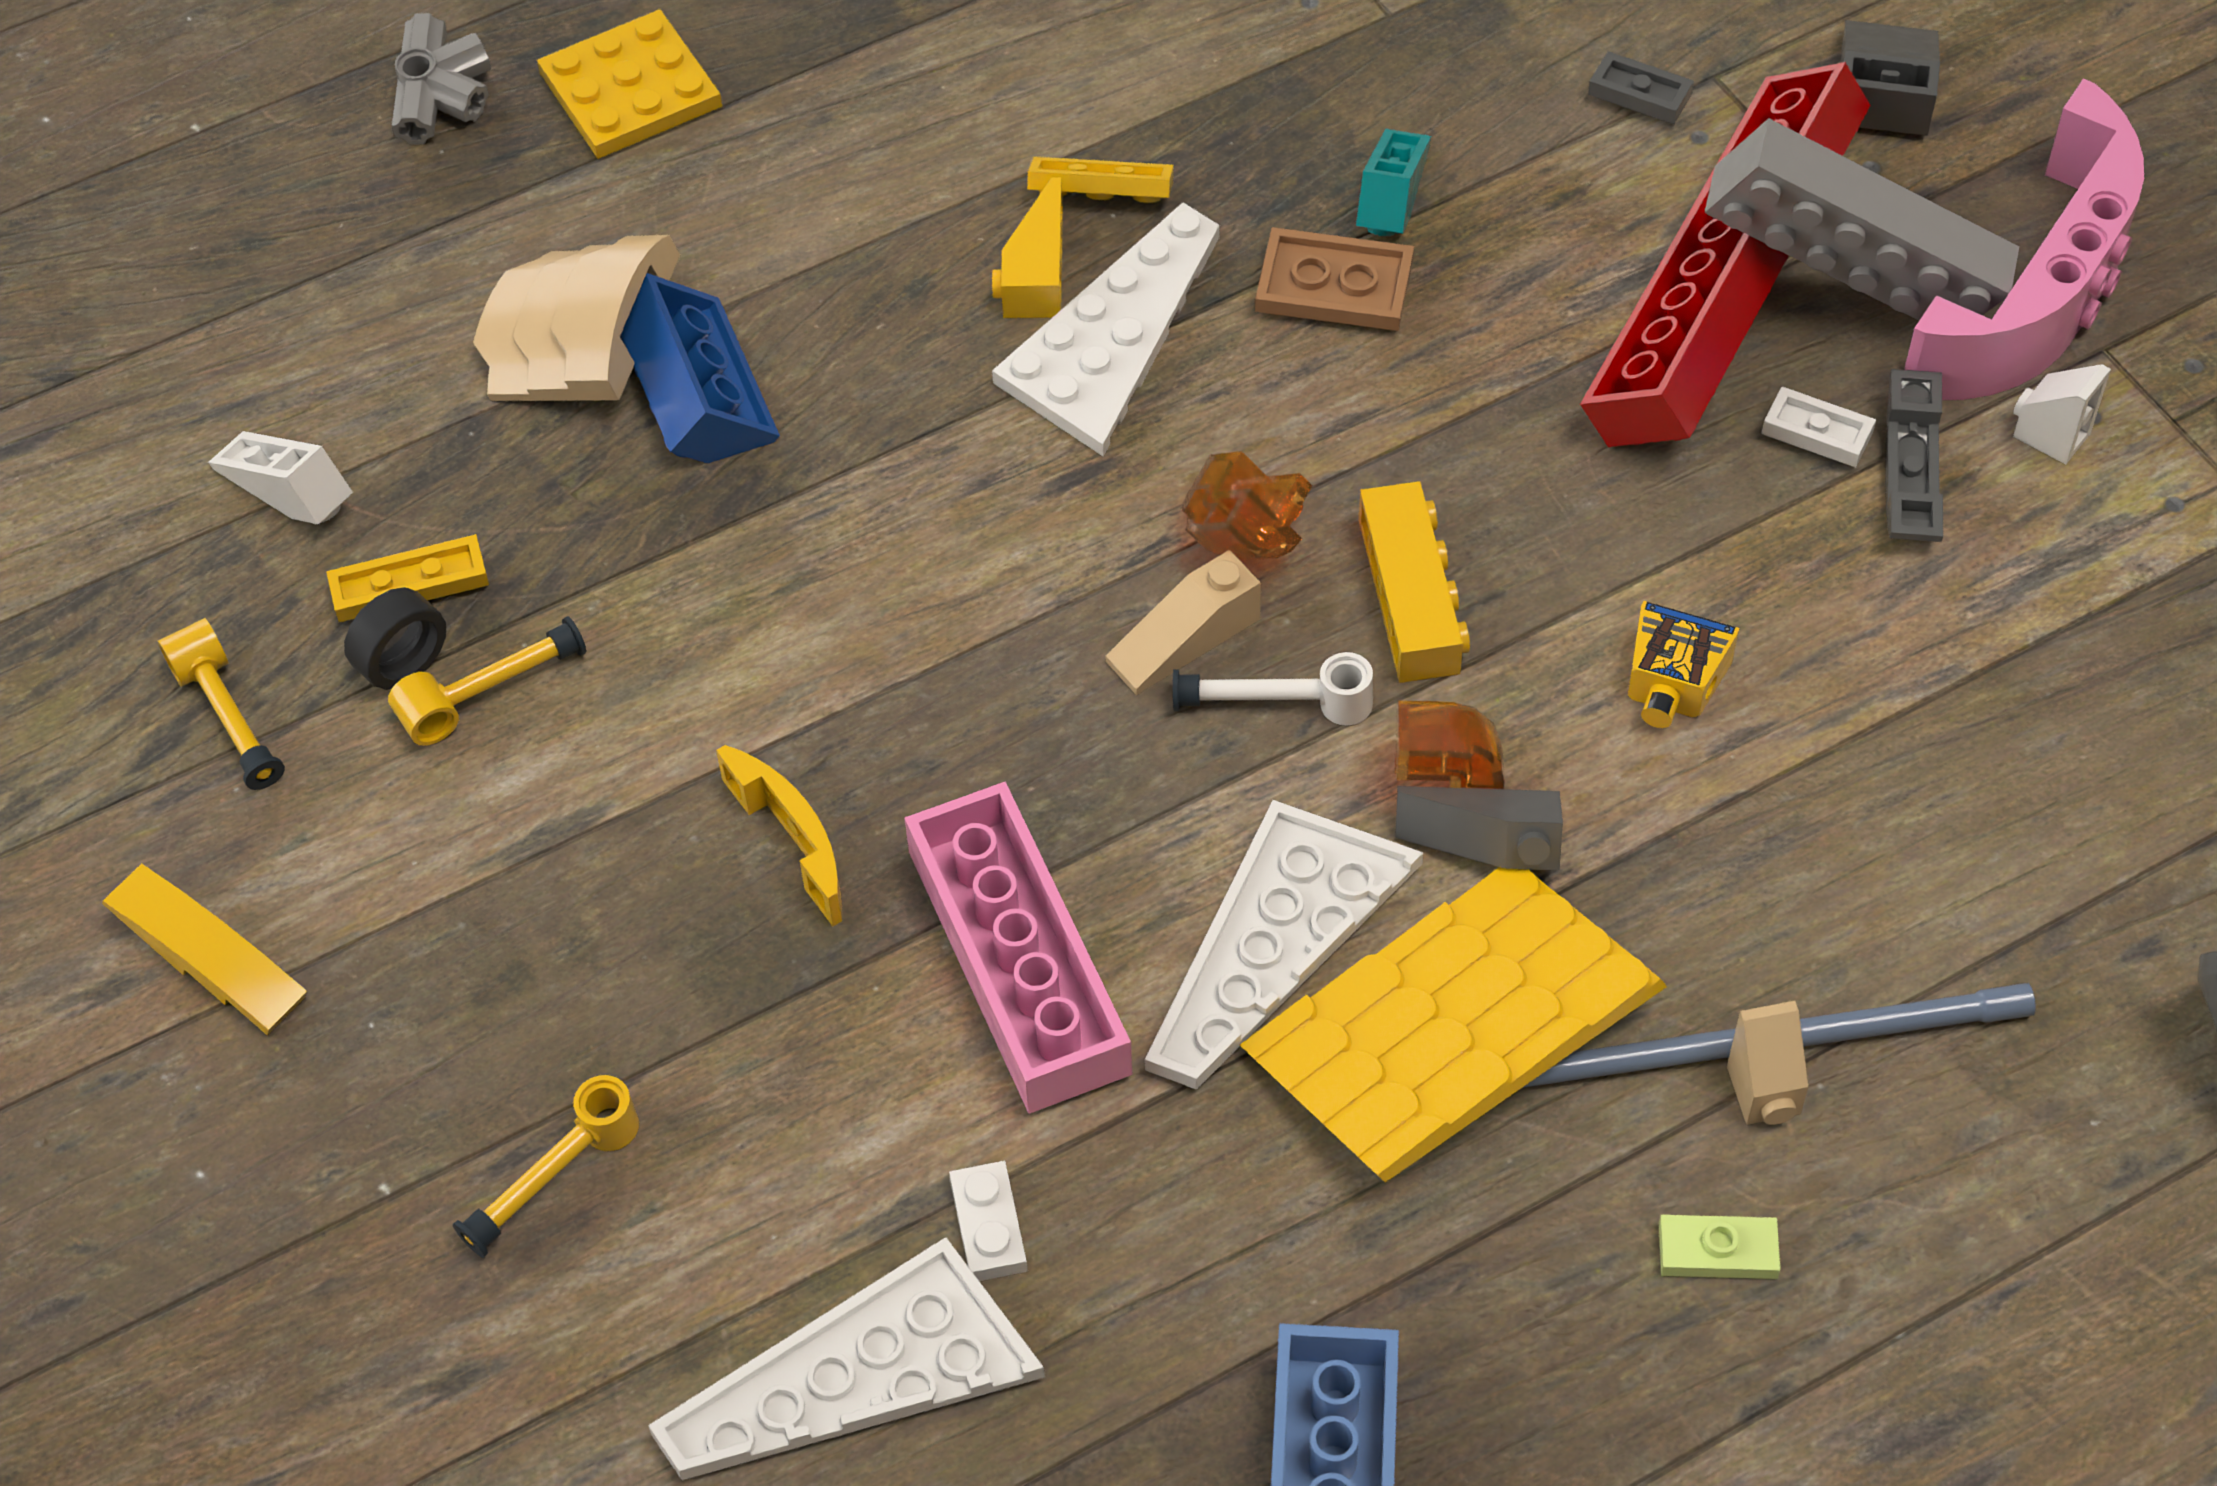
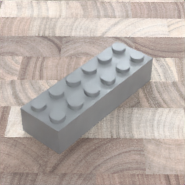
(1857, 225)

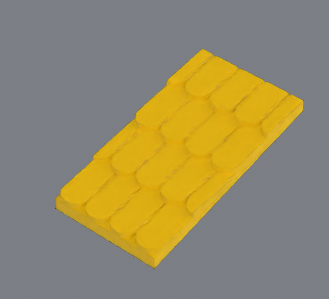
(1451, 1018)

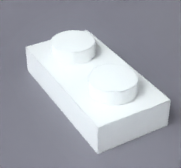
(1818, 426)
(988, 1221)

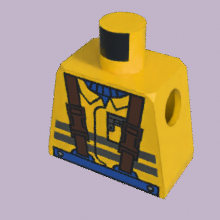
(1678, 662)

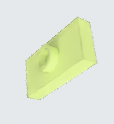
(1719, 1246)

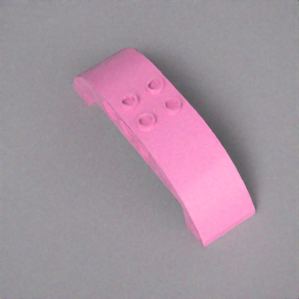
(2066, 276)

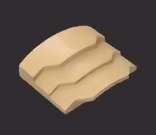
(560, 320)

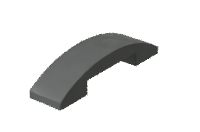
(1912, 456)

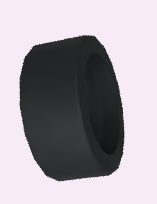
(380, 622)

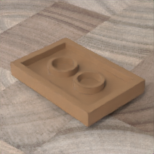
(1334, 279)

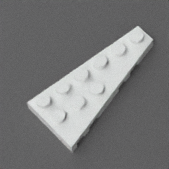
(1105, 340)
(1284, 915)
(882, 1355)

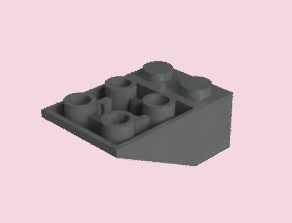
(1895, 72)

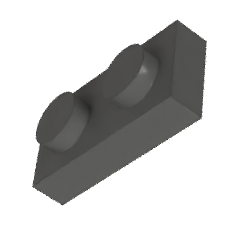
(1641, 87)

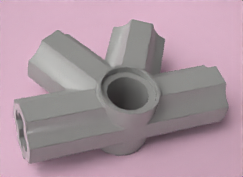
(436, 78)

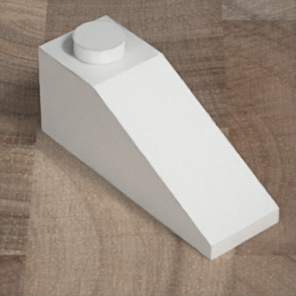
(284, 474)

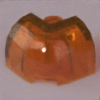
(1243, 508)
(1447, 745)

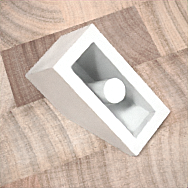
(2061, 410)

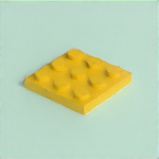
(629, 83)

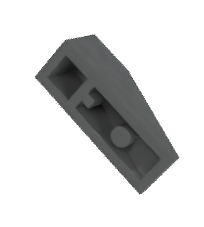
(1484, 824)

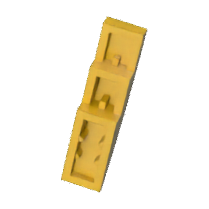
(205, 948)

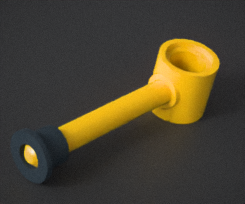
(196, 656)
(428, 707)
(602, 1133)

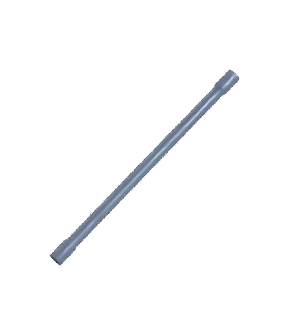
(1982, 1006)

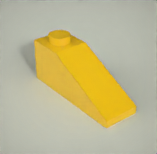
(1033, 260)

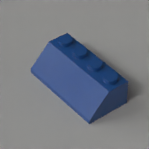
(695, 373)

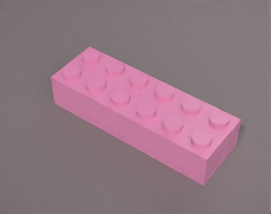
(1018, 947)

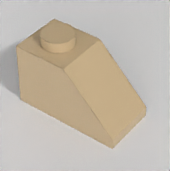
(1769, 1064)

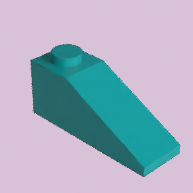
(1392, 182)

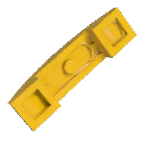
(761, 786)

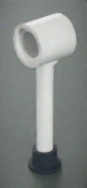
(1336, 703)

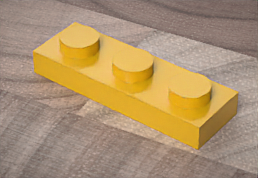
(1103, 178)
(429, 570)

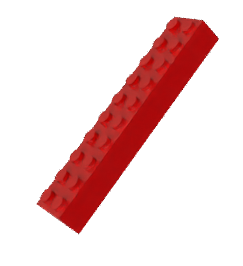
(1710, 281)

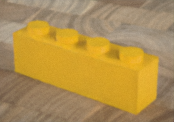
(1411, 582)

